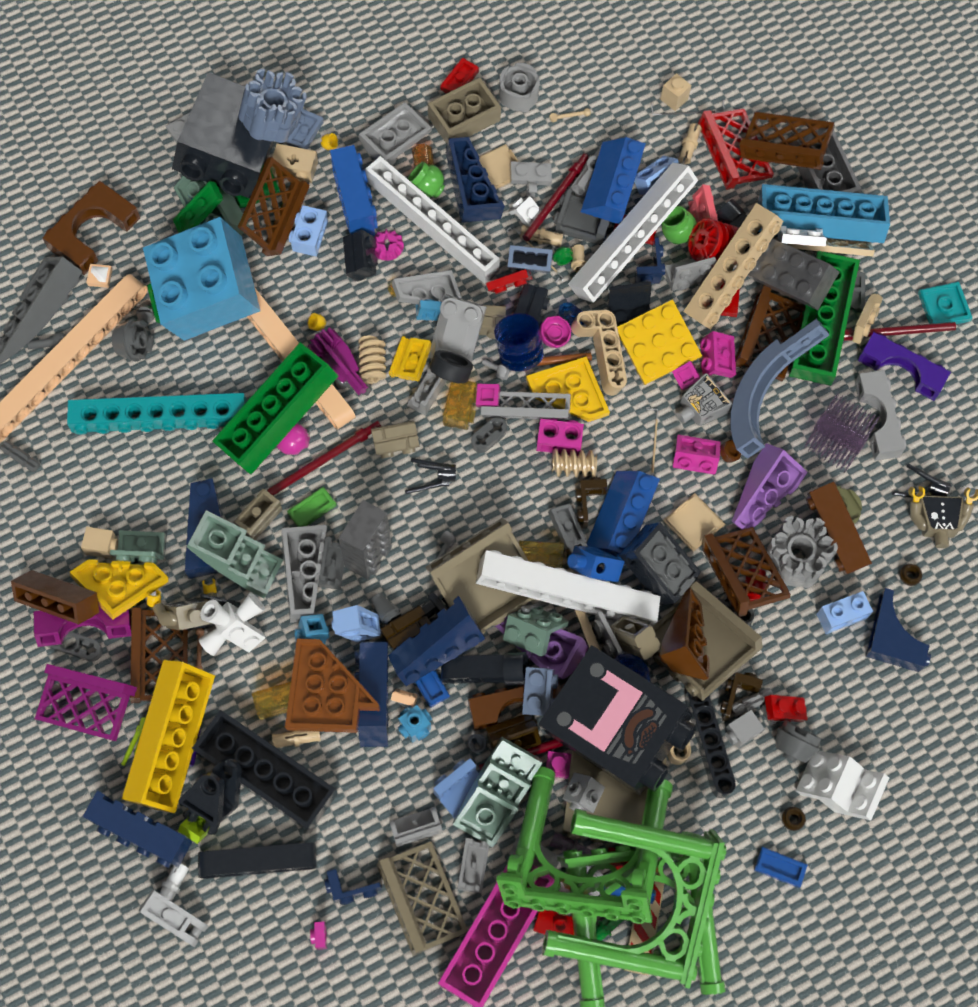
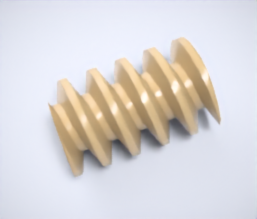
(371, 359)
(574, 463)

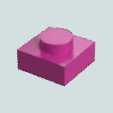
(686, 375)
(488, 395)
(559, 763)
(318, 935)

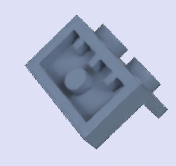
(539, 690)

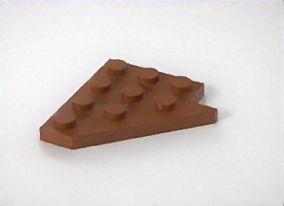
(324, 692)

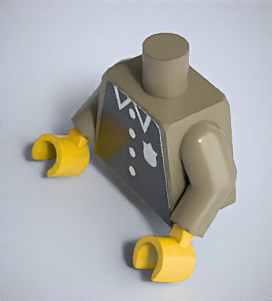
(940, 515)
(181, 614)

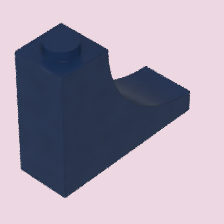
(891, 642)

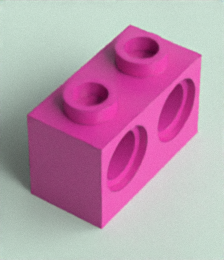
(559, 440)

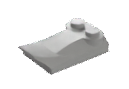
(395, 133)
(458, 327)

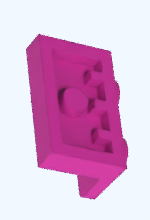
(718, 355)
(696, 454)

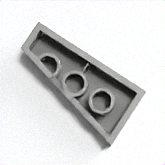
(302, 565)

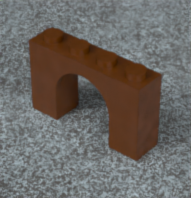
(97, 202)

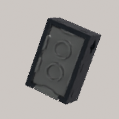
(660, 563)

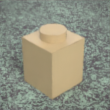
(675, 92)
(99, 542)

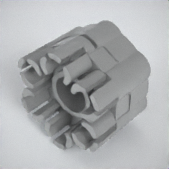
(808, 539)

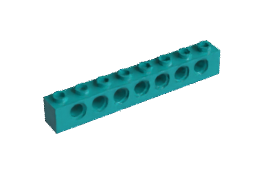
(169, 406)

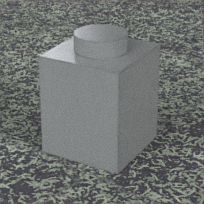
(744, 729)

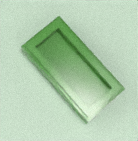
(311, 508)

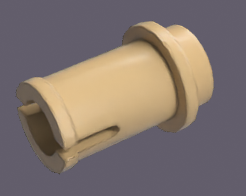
(578, 257)

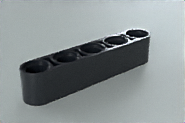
(708, 752)
(257, 860)

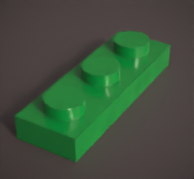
(198, 207)

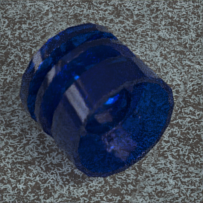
(519, 342)

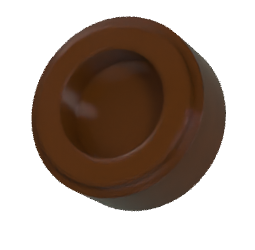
(729, 452)

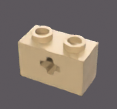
(298, 161)

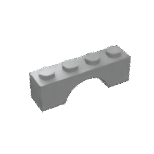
(874, 390)

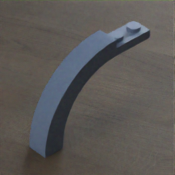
(759, 378)

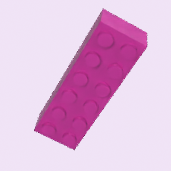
(488, 947)

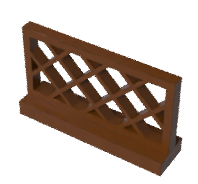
(783, 152)
(284, 216)
(755, 324)
(729, 579)
(138, 650)

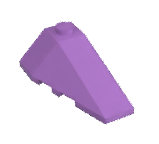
(770, 479)
(562, 654)

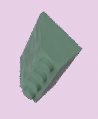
(228, 207)

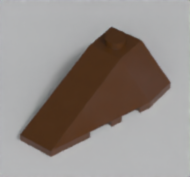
(685, 641)

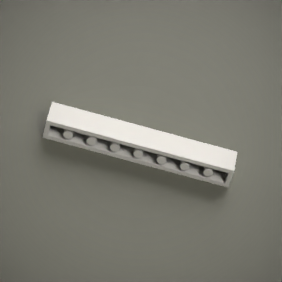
(432, 220)
(633, 232)
(566, 588)

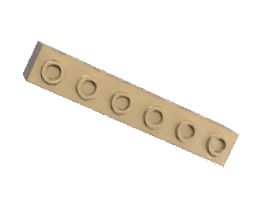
(733, 255)

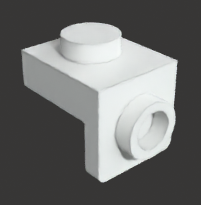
(525, 209)

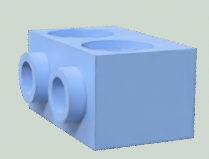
(648, 176)
(313, 231)
(844, 612)
(356, 623)

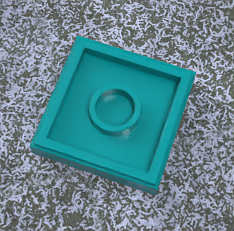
(945, 304)

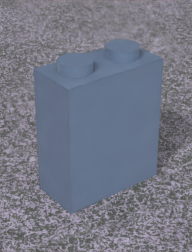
(530, 258)

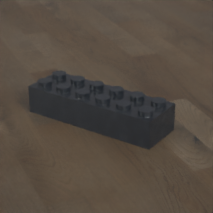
(266, 771)

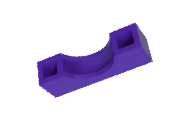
(928, 376)

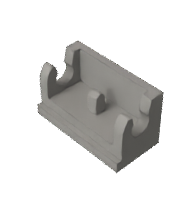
(426, 393)
(416, 827)
(473, 866)

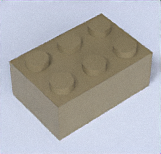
(464, 111)

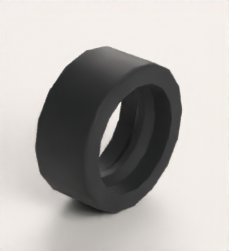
(451, 366)

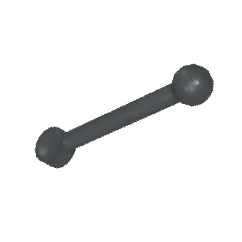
(526, 609)

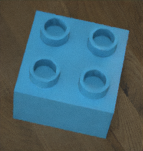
(201, 279)

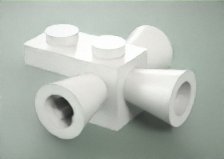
(232, 624)

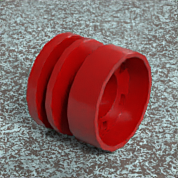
(710, 239)

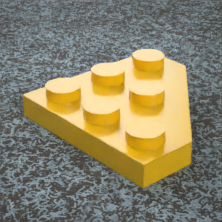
(573, 379)
(119, 583)

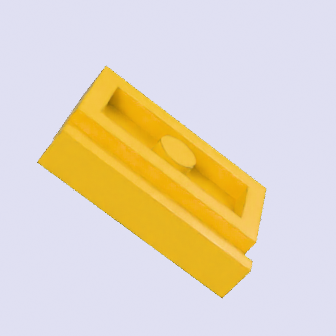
(410, 358)

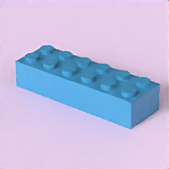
(836, 212)

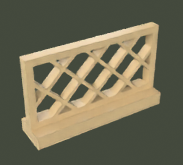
(840, 246)

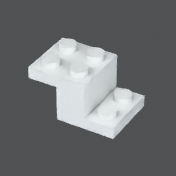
(842, 784)

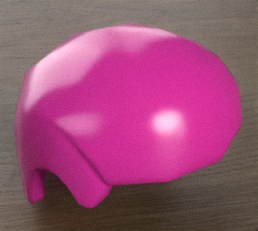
(555, 332)
(295, 441)

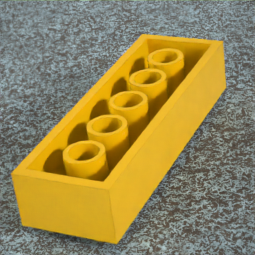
(168, 736)

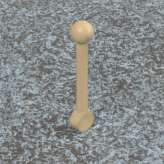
(553, 117)

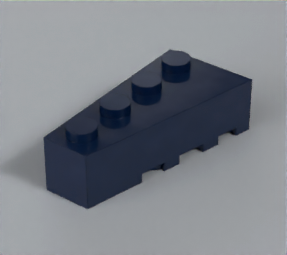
(472, 188)
(202, 498)
(373, 676)
(137, 830)

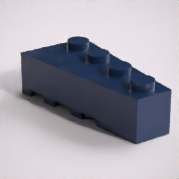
(436, 643)

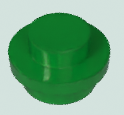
(563, 256)

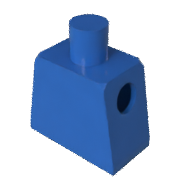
(586, 561)

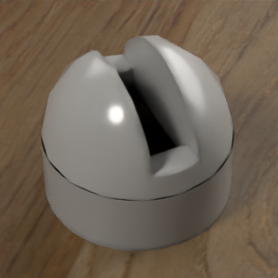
(145, 316)

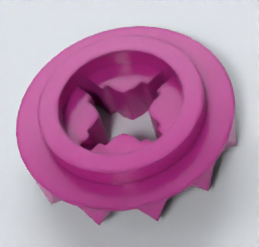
(395, 248)

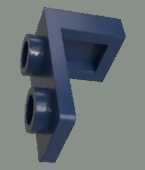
(655, 272)
(333, 885)

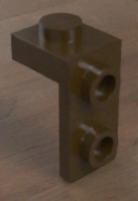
(590, 487)
(747, 682)

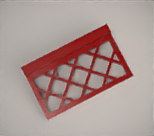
(721, 149)

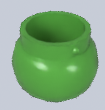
(428, 179)
(678, 225)

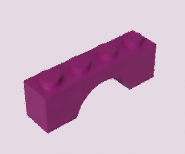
(52, 629)

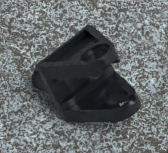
(213, 796)

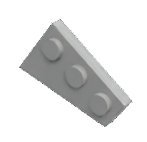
(425, 286)

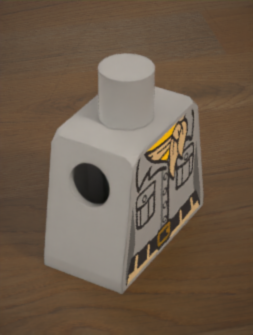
(703, 402)

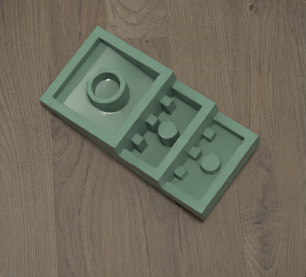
(234, 554)
(497, 792)

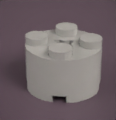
(519, 87)

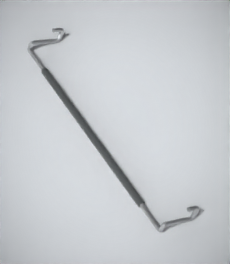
(677, 113)

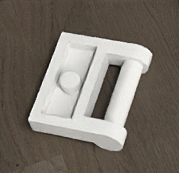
(803, 237)

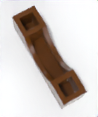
(487, 708)

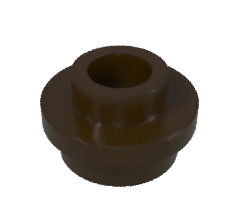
(911, 568)
(798, 813)

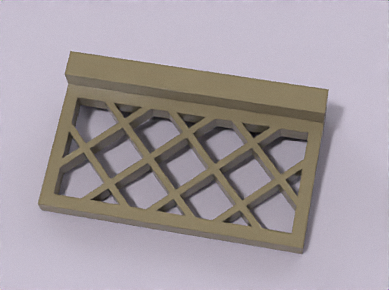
(402, 905)

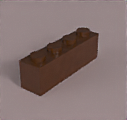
(839, 526)
(55, 597)

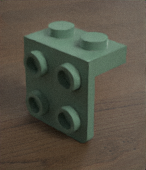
(141, 546)
(533, 629)

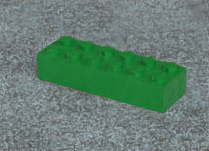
(822, 360)
(275, 408)

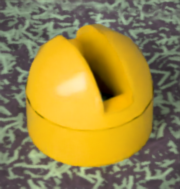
(329, 141)
(316, 322)

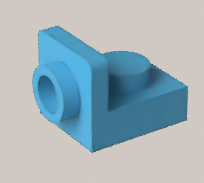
(428, 310)

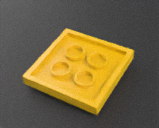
(658, 342)

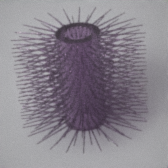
(841, 432)

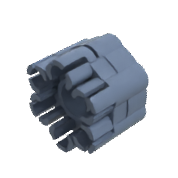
(271, 108)

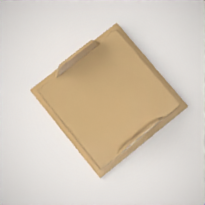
(498, 165)
(693, 521)

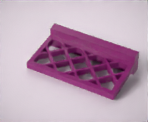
(84, 682)

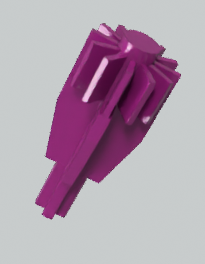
(339, 357)

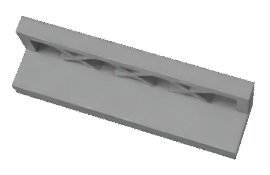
(529, 413)

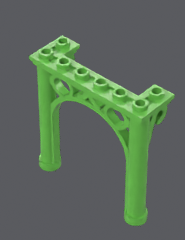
(630, 905)
(669, 964)
(589, 972)

